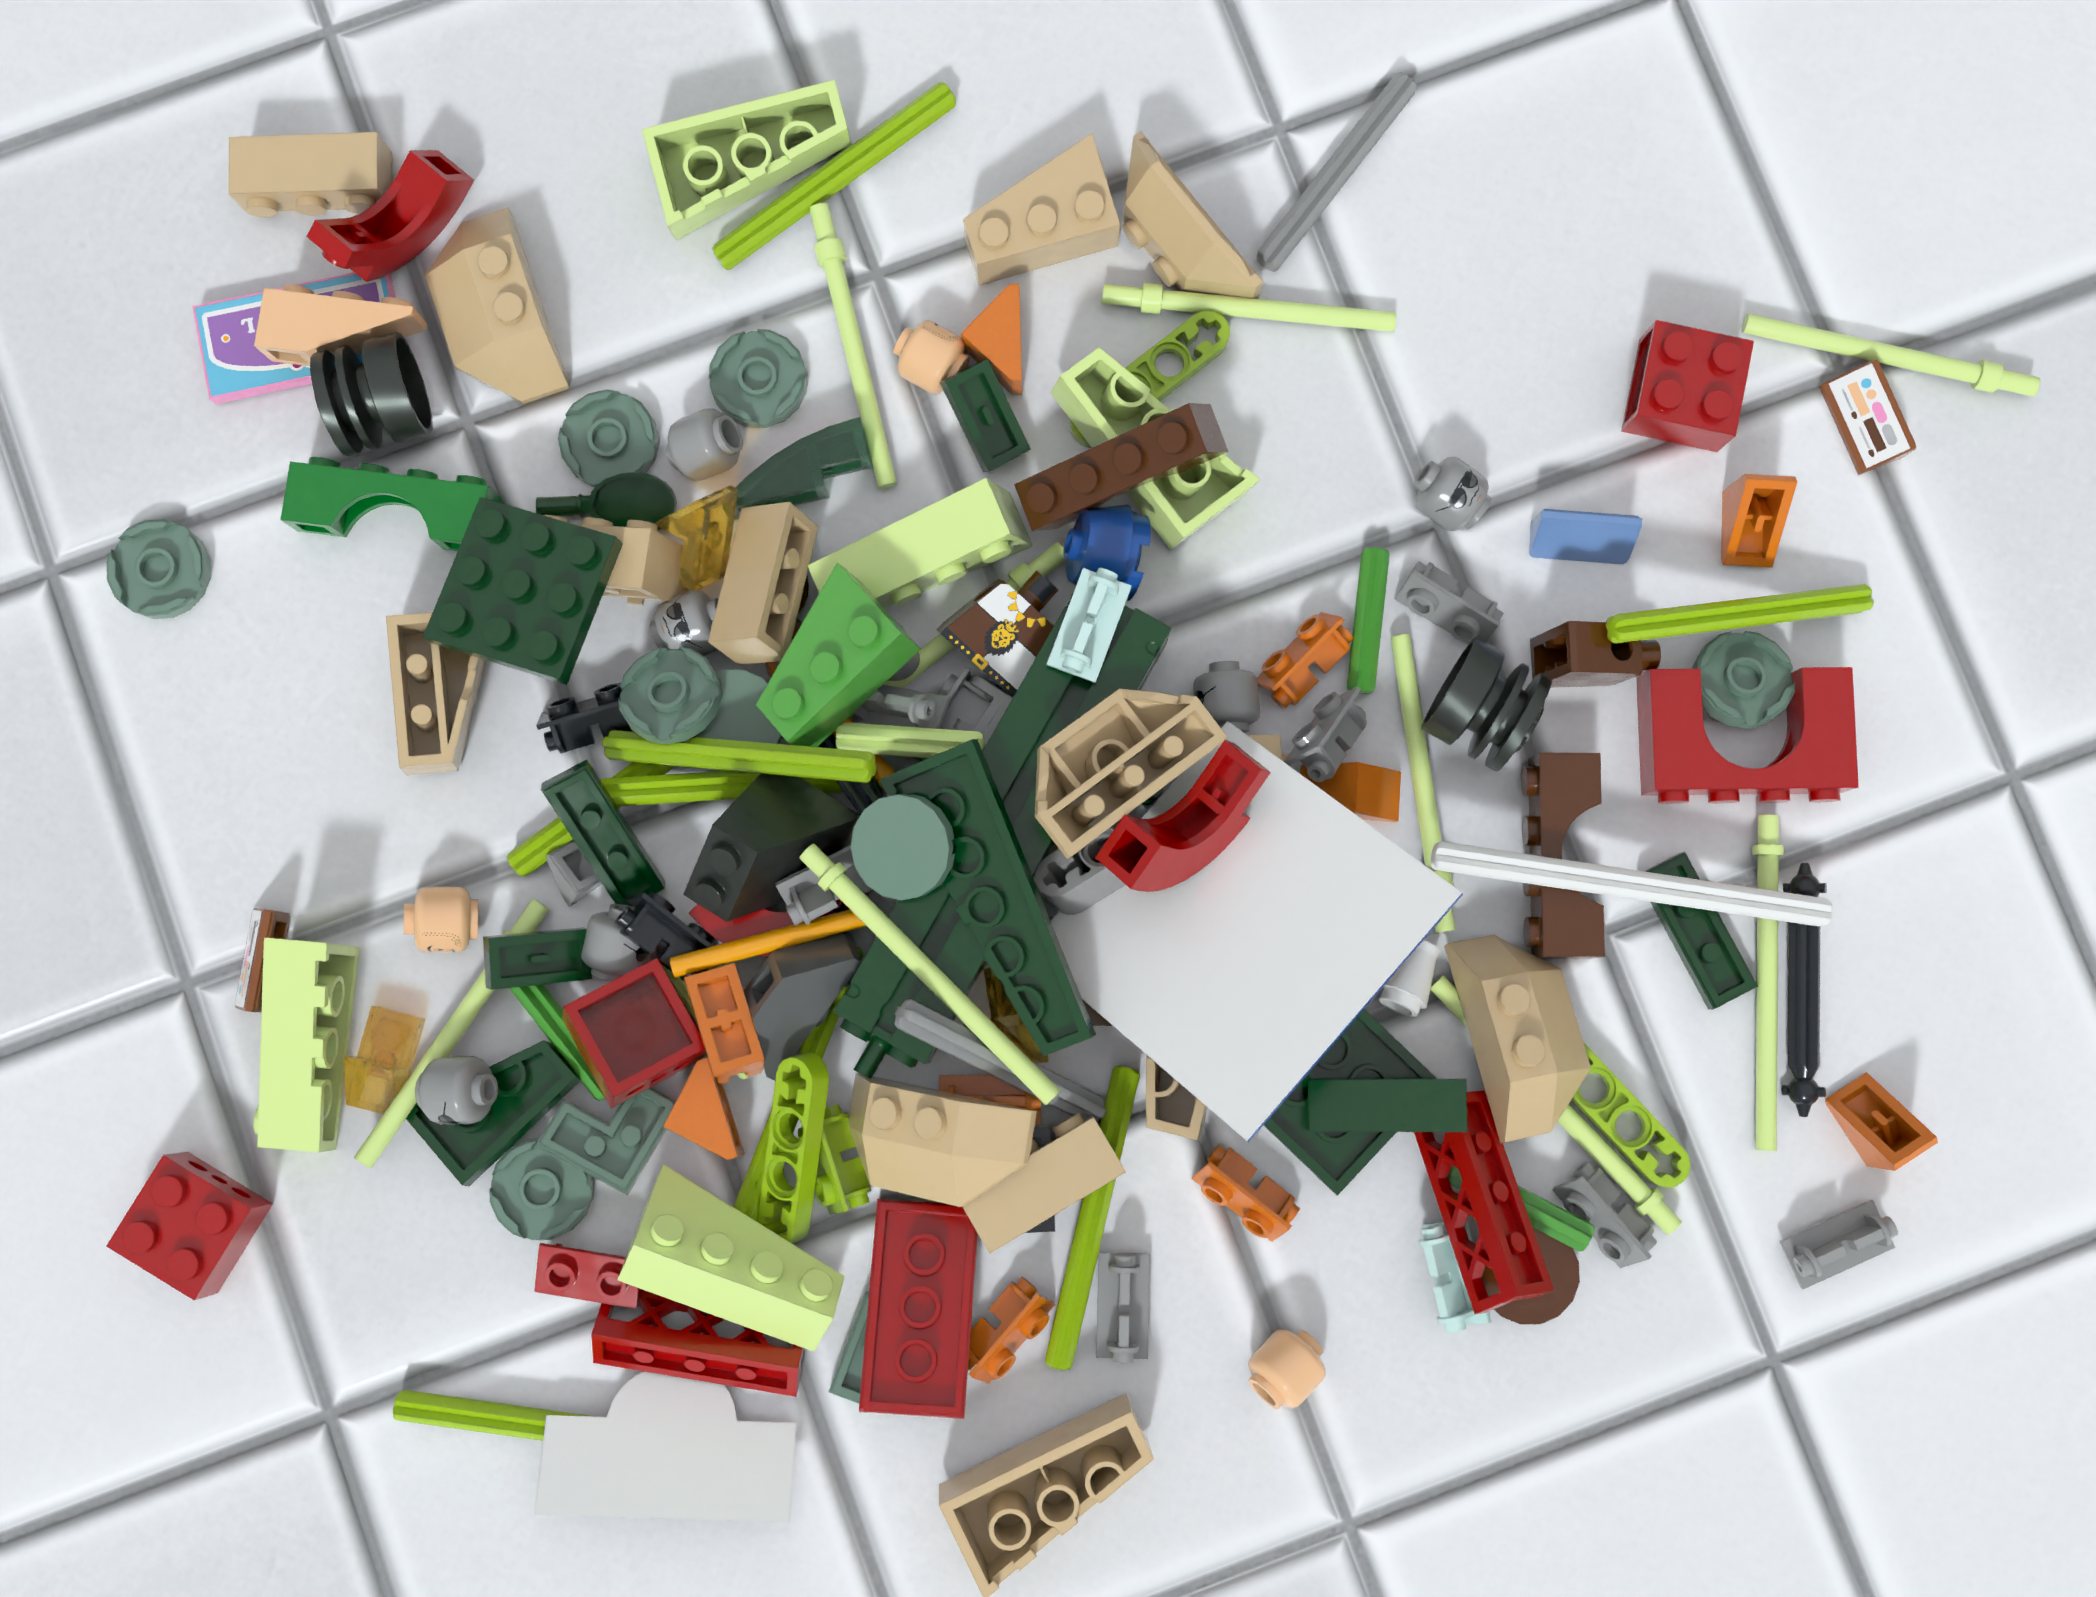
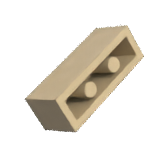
(308, 172)
(763, 583)
(1053, 1180)

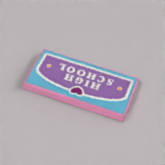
(228, 332)

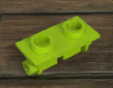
(838, 1179)

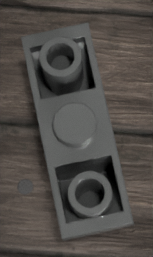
(796, 992)

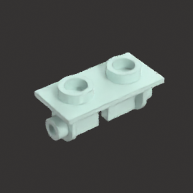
(1089, 624)
(1450, 1291)

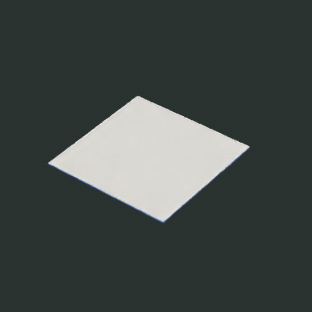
(1261, 951)

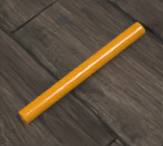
(764, 943)

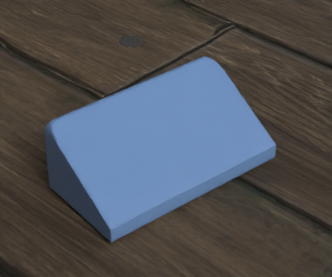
(1583, 536)

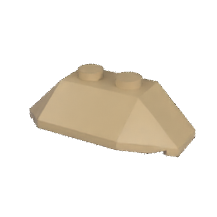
(1179, 232)
(494, 310)
(1117, 761)
(1519, 1033)
(936, 1140)

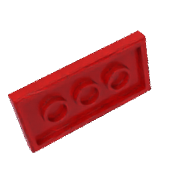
(919, 1310)

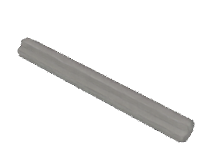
(1336, 172)
(967, 1047)

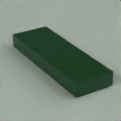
(602, 833)
(1703, 943)
(1387, 1105)

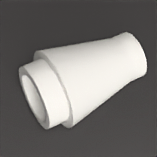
(1411, 984)

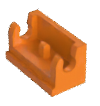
(725, 1023)

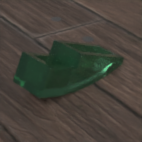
(800, 469)

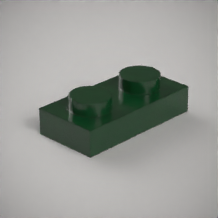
(985, 415)
(535, 958)

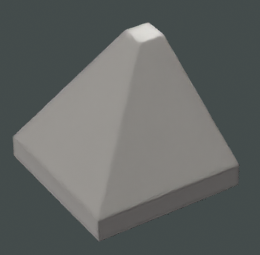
(572, 873)

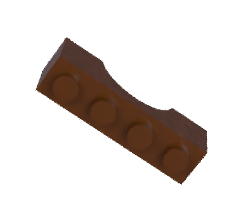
(1121, 464)
(1560, 790)

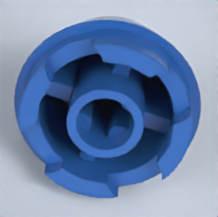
(1108, 540)

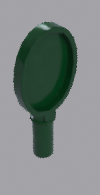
(617, 500)

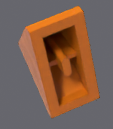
(997, 337)
(1755, 518)
(1364, 790)
(705, 1114)
(1879, 1124)

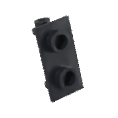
(572, 720)
(654, 922)

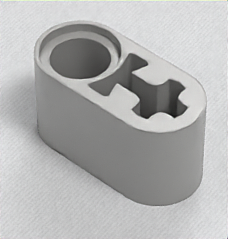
(1081, 888)

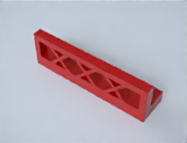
(1494, 1200)
(692, 1354)

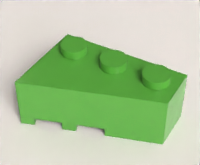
(834, 661)

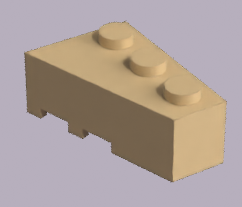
(1045, 218)
(646, 563)
(431, 696)

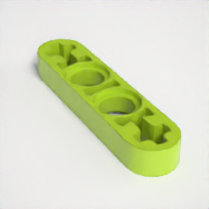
(1206, 352)
(1604, 1116)
(785, 1147)

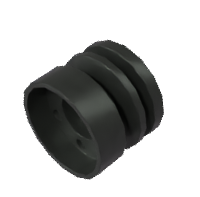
(361, 397)
(1487, 704)

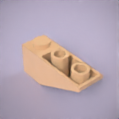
(300, 323)

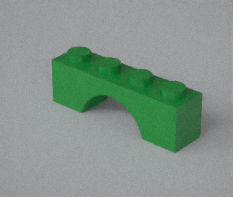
(332, 499)

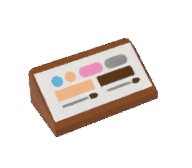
(1868, 417)
(263, 925)

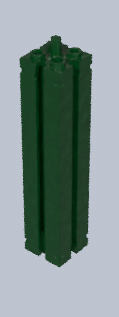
(1038, 711)

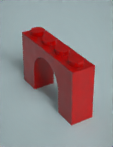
(1681, 762)

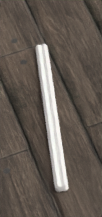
(1631, 884)

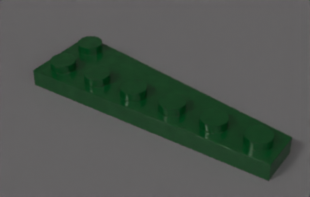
(999, 894)

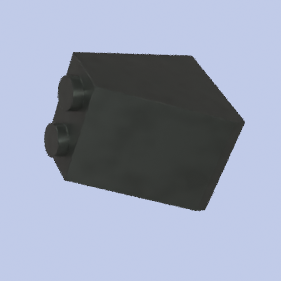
(762, 842)

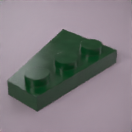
(527, 1090)

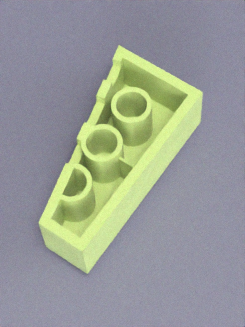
(740, 151)
(1109, 401)
(933, 545)
(304, 1042)
(728, 1265)

